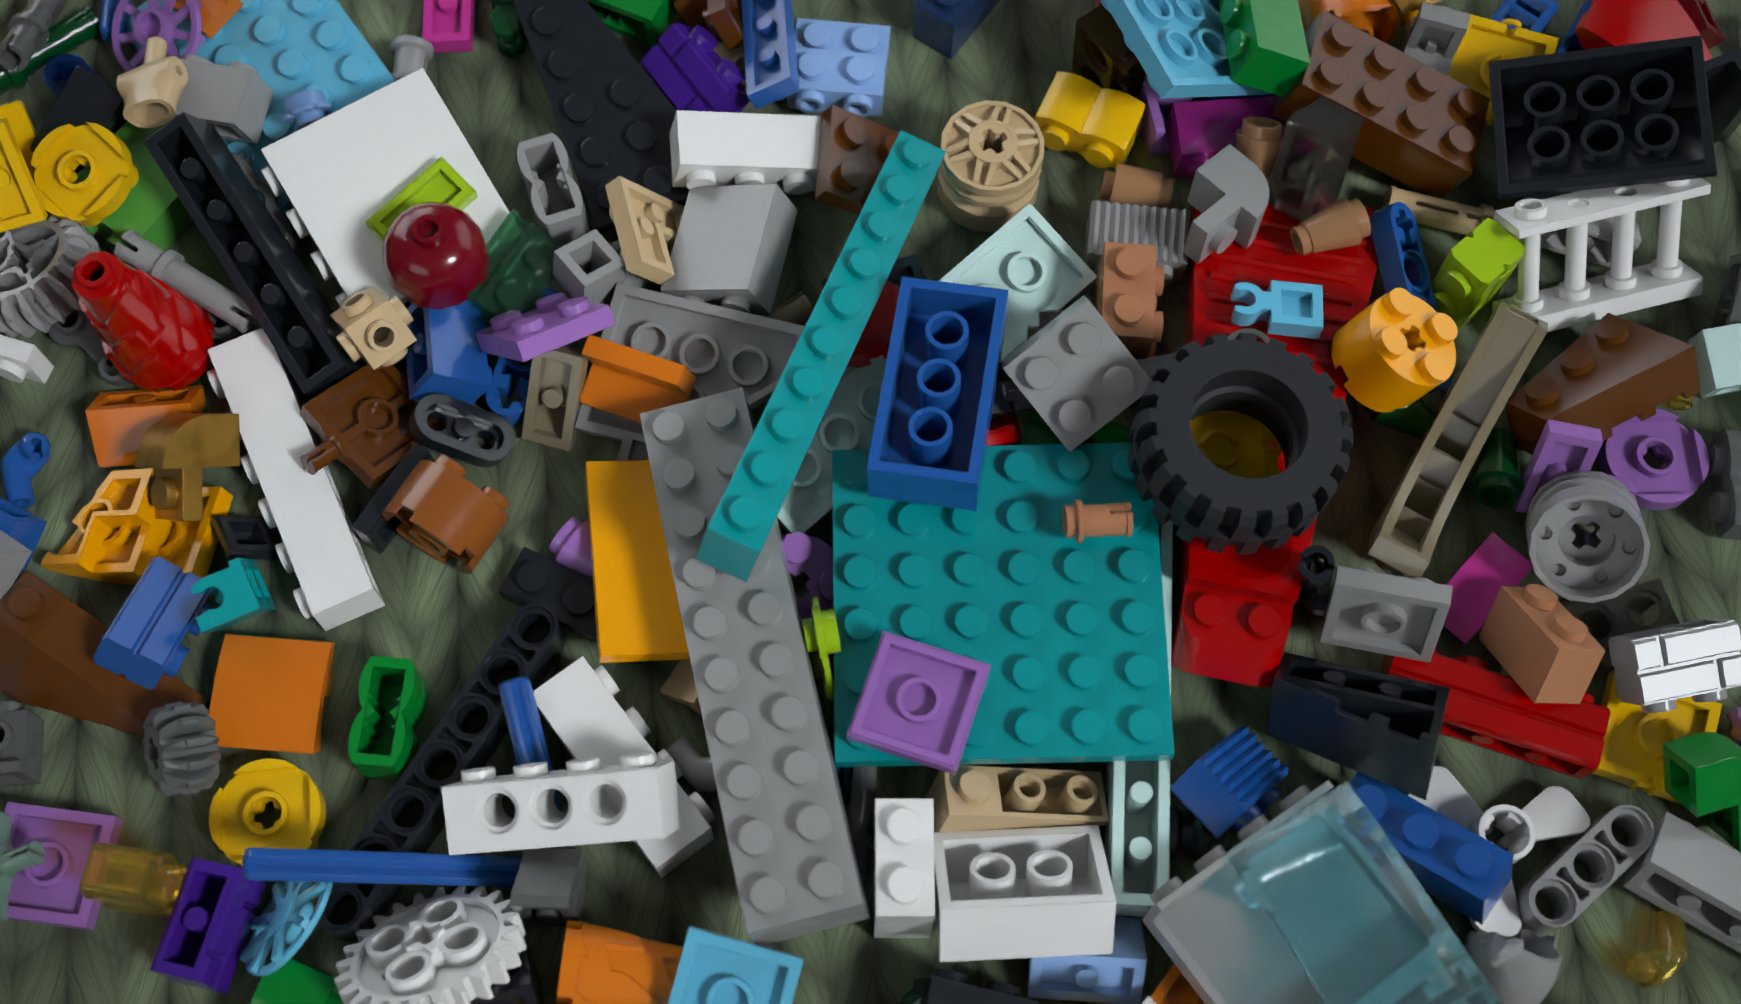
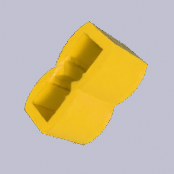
(1089, 120)

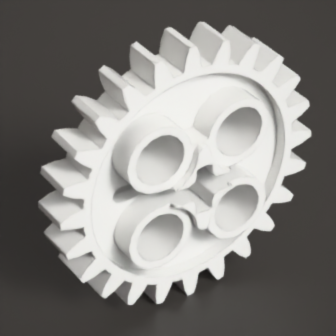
(434, 951)

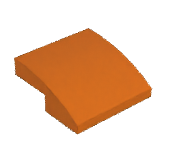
(271, 692)

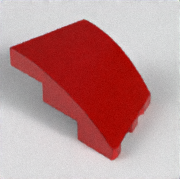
(1633, 22)

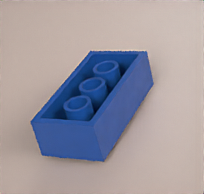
(938, 394)

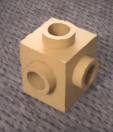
(360, 319)

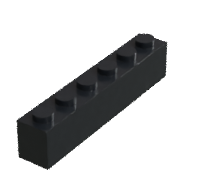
(252, 251)

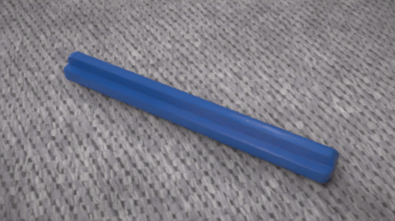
(379, 867)

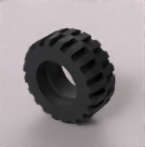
(1265, 385)

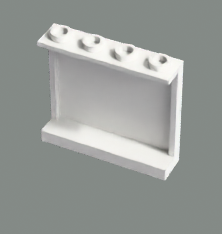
(361, 159)

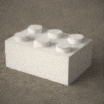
(1022, 894)

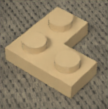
(644, 227)

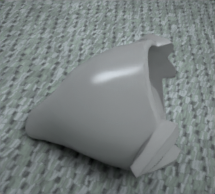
(1516, 968)

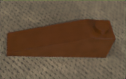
(50, 662)

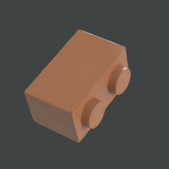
(1541, 644)

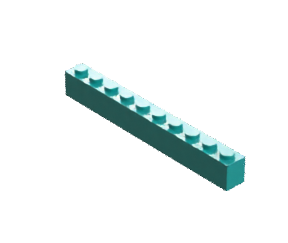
(819, 360)

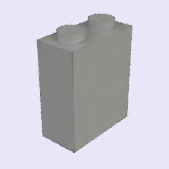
(732, 246)

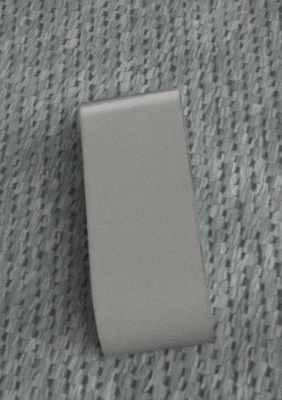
(1603, 857)

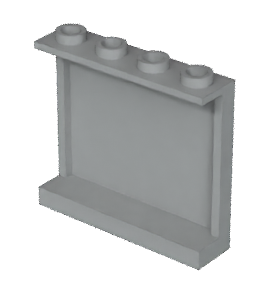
(1215, 937)

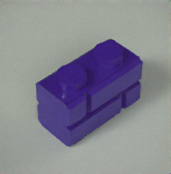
(694, 73)
(208, 926)

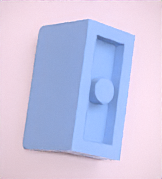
(1097, 978)

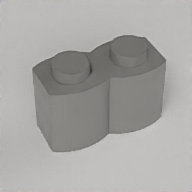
(552, 188)

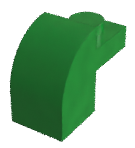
(1706, 779)

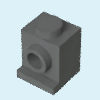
(22, 745)

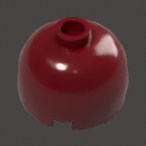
(435, 255)

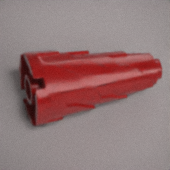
(143, 323)

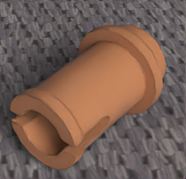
(1096, 520)

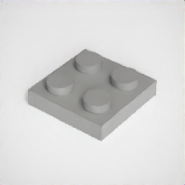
(1385, 613)

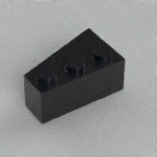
(1360, 719)

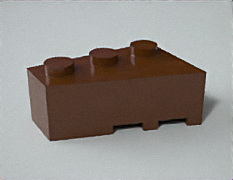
(1604, 380)

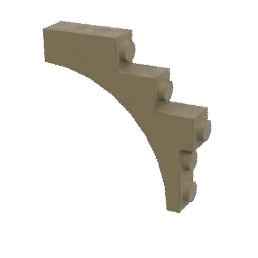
(1437, 470)

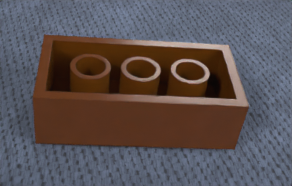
(1415, 118)

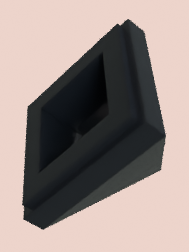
(245, 537)

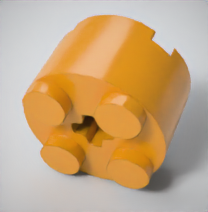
(1395, 351)

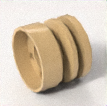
(989, 164)

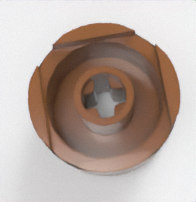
(448, 513)

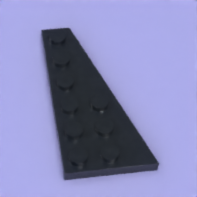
(602, 103)

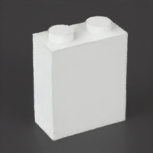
(904, 868)

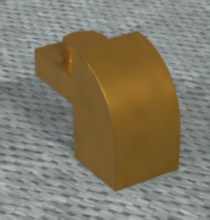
(178, 451)

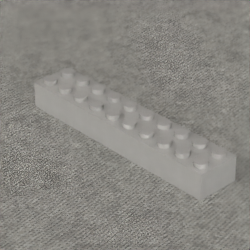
(754, 688)

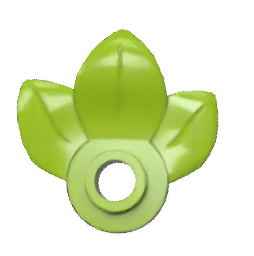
(821, 640)

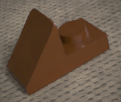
(716, 16)

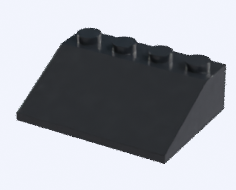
(1602, 118)

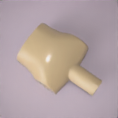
(153, 88)

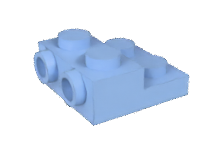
(840, 66)

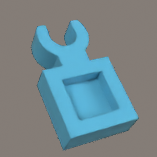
(1286, 307)

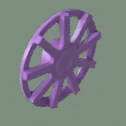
(157, 23)

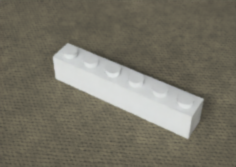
(303, 506)

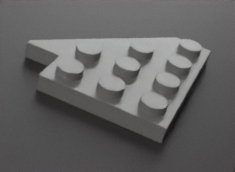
(714, 342)

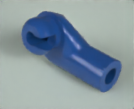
(22, 465)

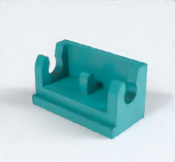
(239, 591)

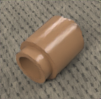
(1136, 186)

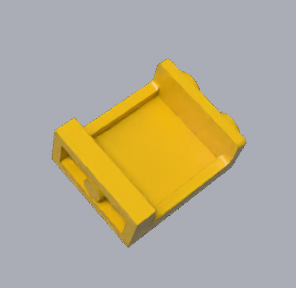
(18, 194)

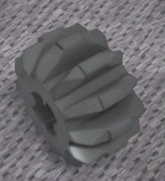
(181, 748)

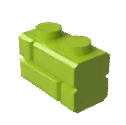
(1476, 271)

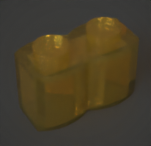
(133, 879)

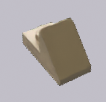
(554, 397)

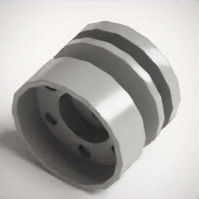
(1586, 563)

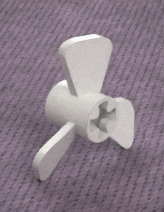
(1548, 816)

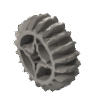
(39, 274)

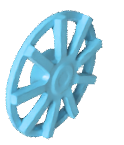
(284, 920)

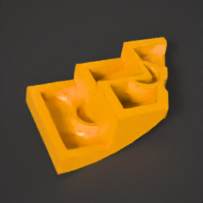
(121, 536)

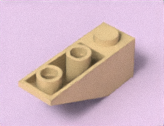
(1016, 799)

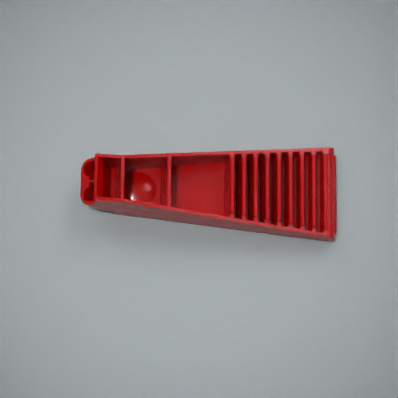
(1227, 606)

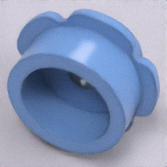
(306, 108)

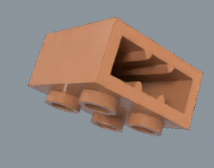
(1128, 295)

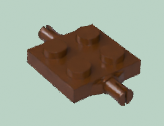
(363, 424)

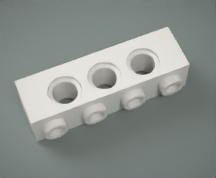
(480, 825)

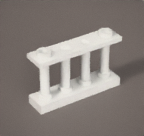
(1622, 287)

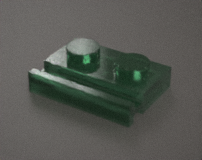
(517, 269)

